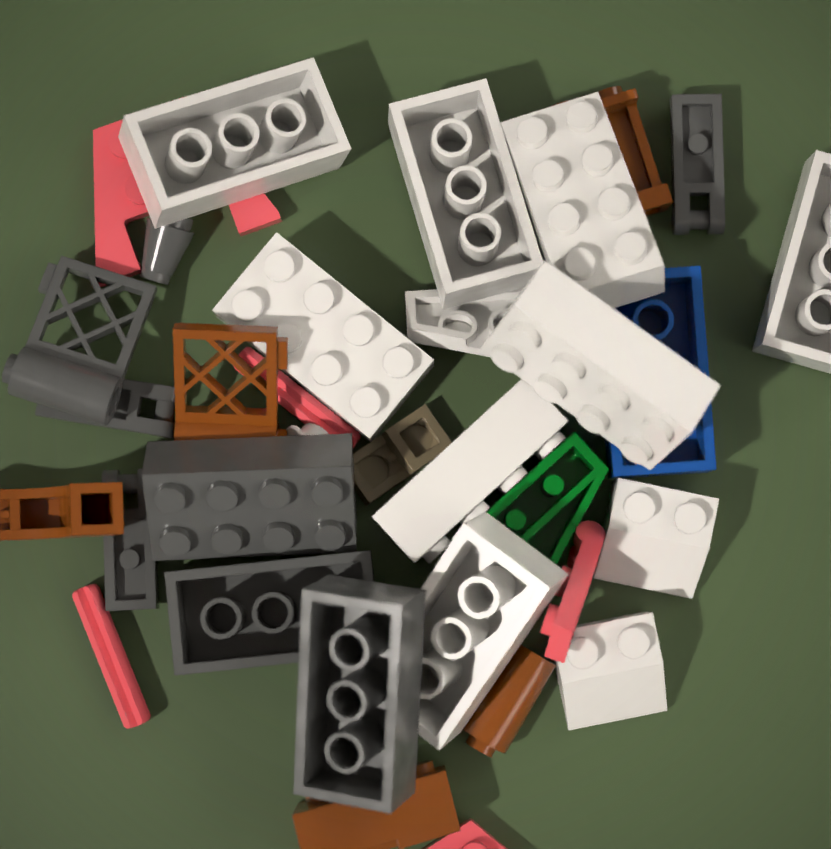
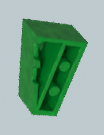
(552, 497)

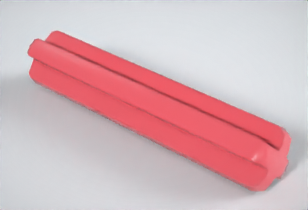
(300, 402)
(111, 656)

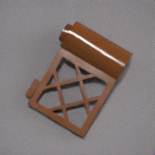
(236, 420)
(508, 702)

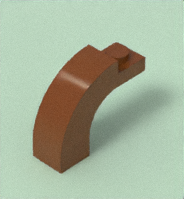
(62, 512)

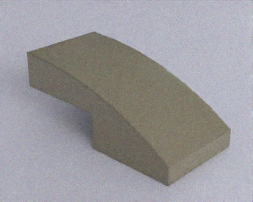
(398, 454)

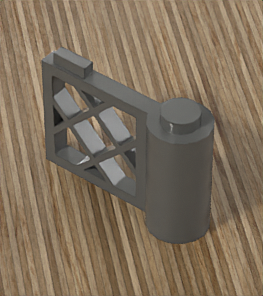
(67, 378)

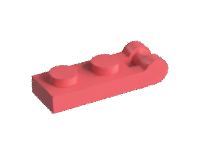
(582, 561)

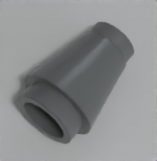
(165, 249)

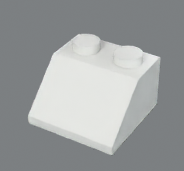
(656, 537)
(612, 671)

